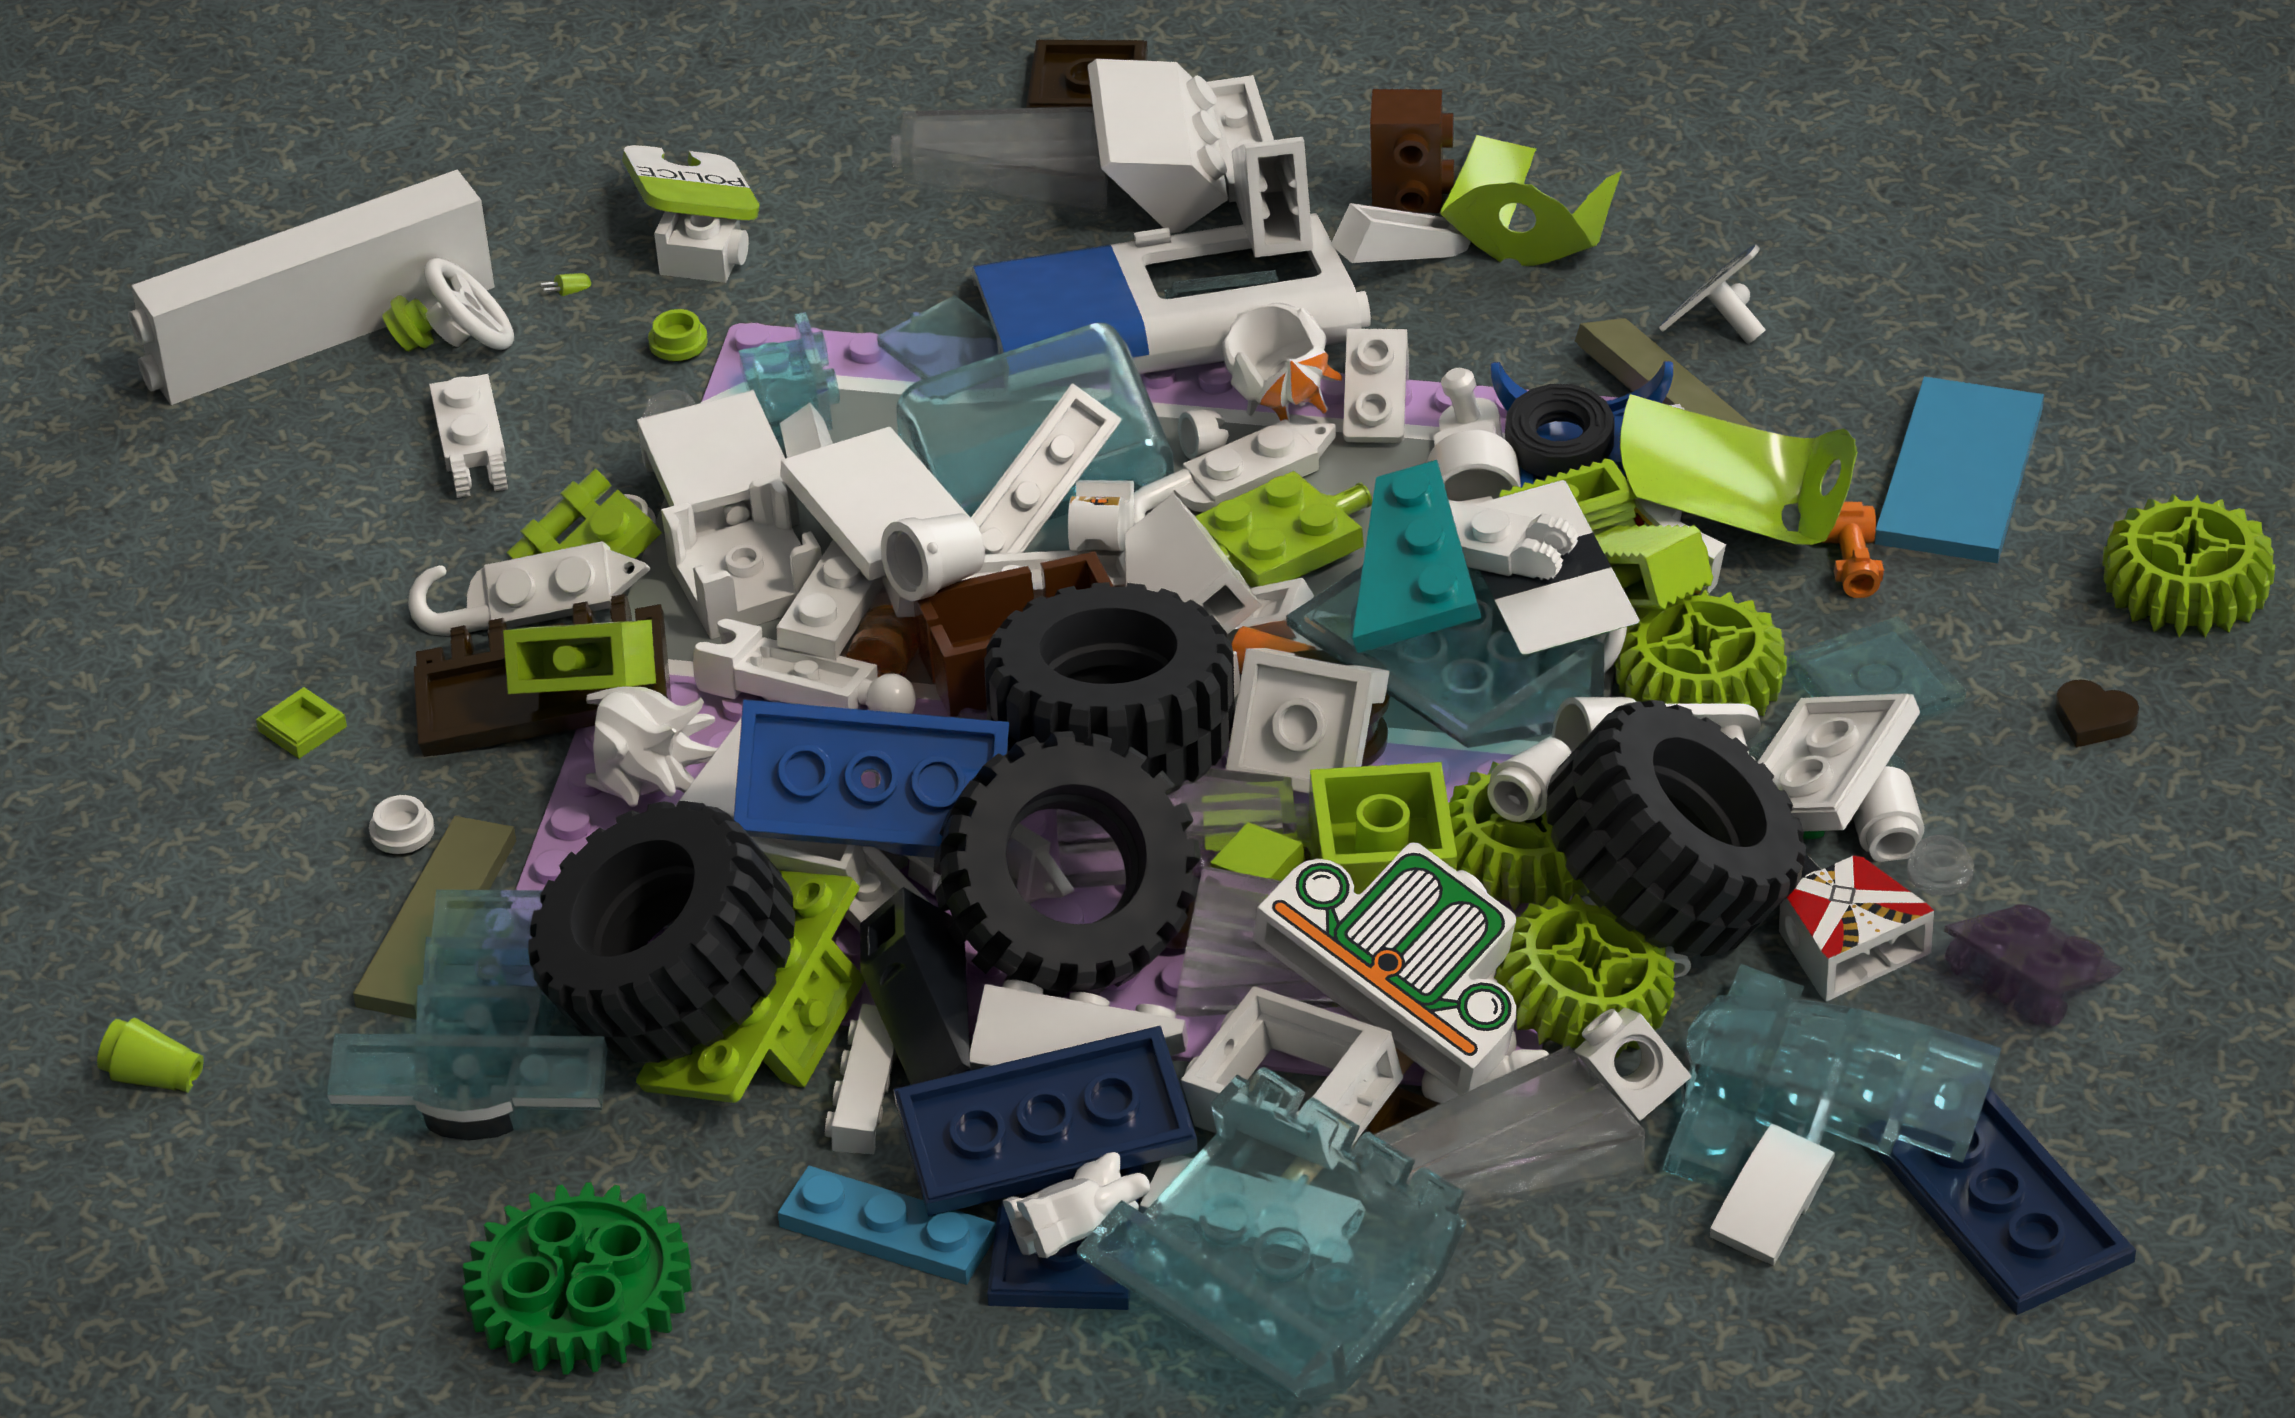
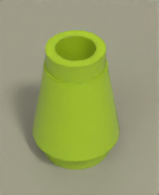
(147, 1057)

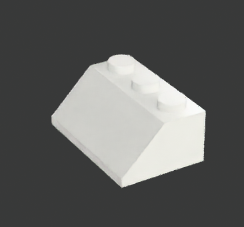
(1159, 138)

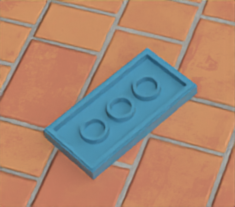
(1959, 470)

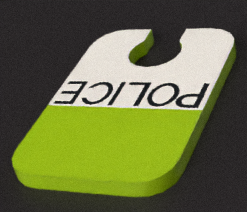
(704, 188)

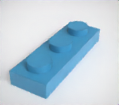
(886, 1225)

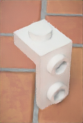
(1375, 385)

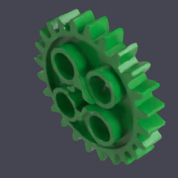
(577, 1278)

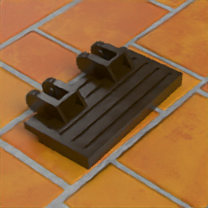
(467, 700)

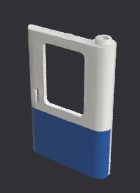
(1110, 285)

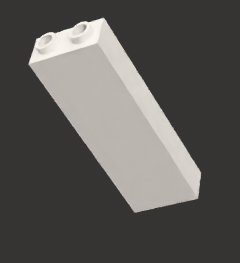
(303, 287)

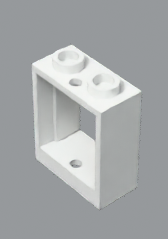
(1359, 1054)

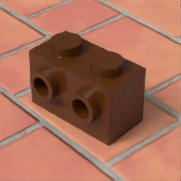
(1408, 150)

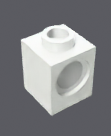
(1659, 1069)

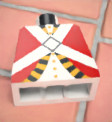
(1853, 925)

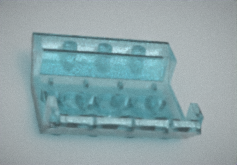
(1287, 1239)

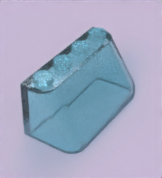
(983, 414)

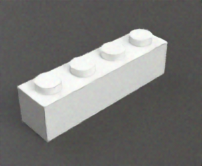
(864, 1084)

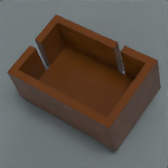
(964, 616)

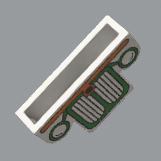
(1403, 956)

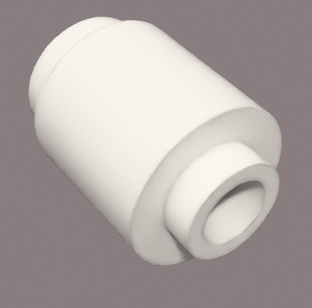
(1889, 817)

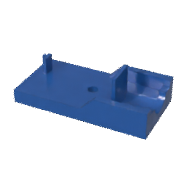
(807, 762)

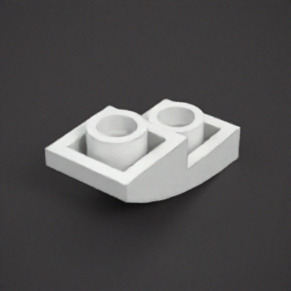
(1771, 1194)

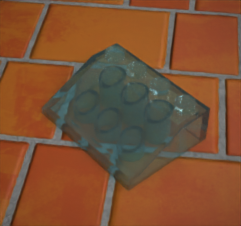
(1462, 676)

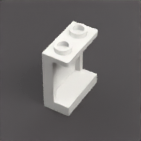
(711, 457)

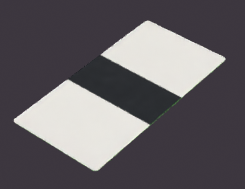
(1574, 604)

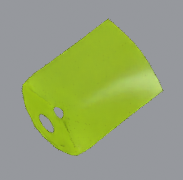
(1488, 195)
(1734, 470)

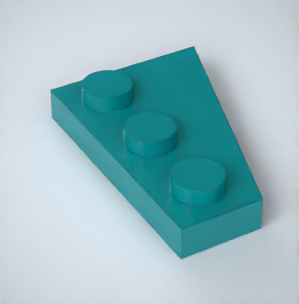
(1412, 562)

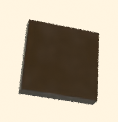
(1062, 73)

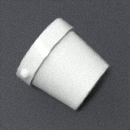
(930, 553)

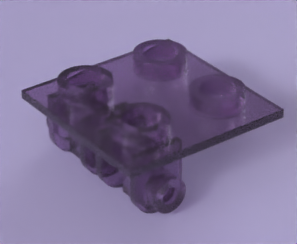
(2026, 960)

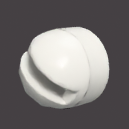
(1201, 432)

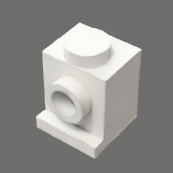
(699, 246)

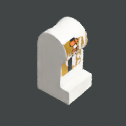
(1100, 515)

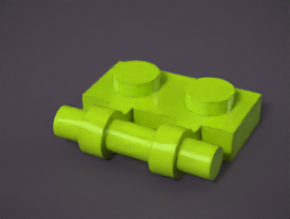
(614, 522)

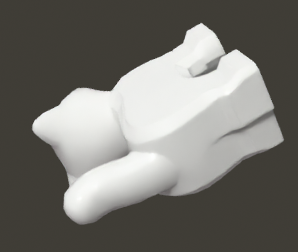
(1072, 1207)

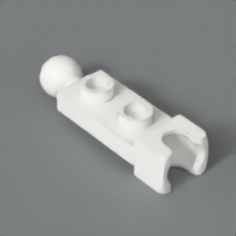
(779, 674)

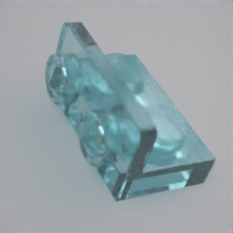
(791, 375)

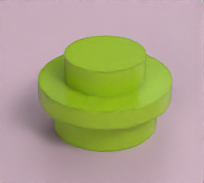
(408, 323)
(677, 335)

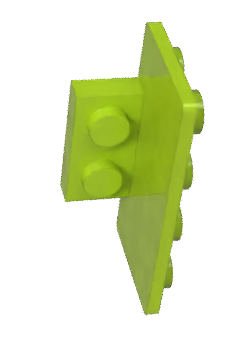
(795, 1019)

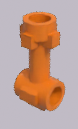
(1852, 530)

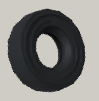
(1559, 404)

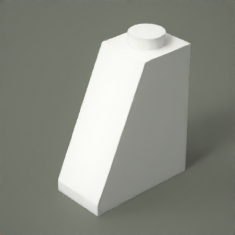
(1273, 195)
(1180, 555)

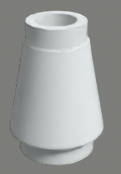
(1521, 783)

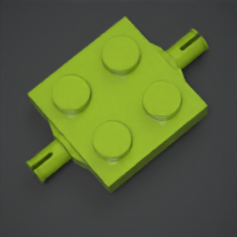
(1286, 528)

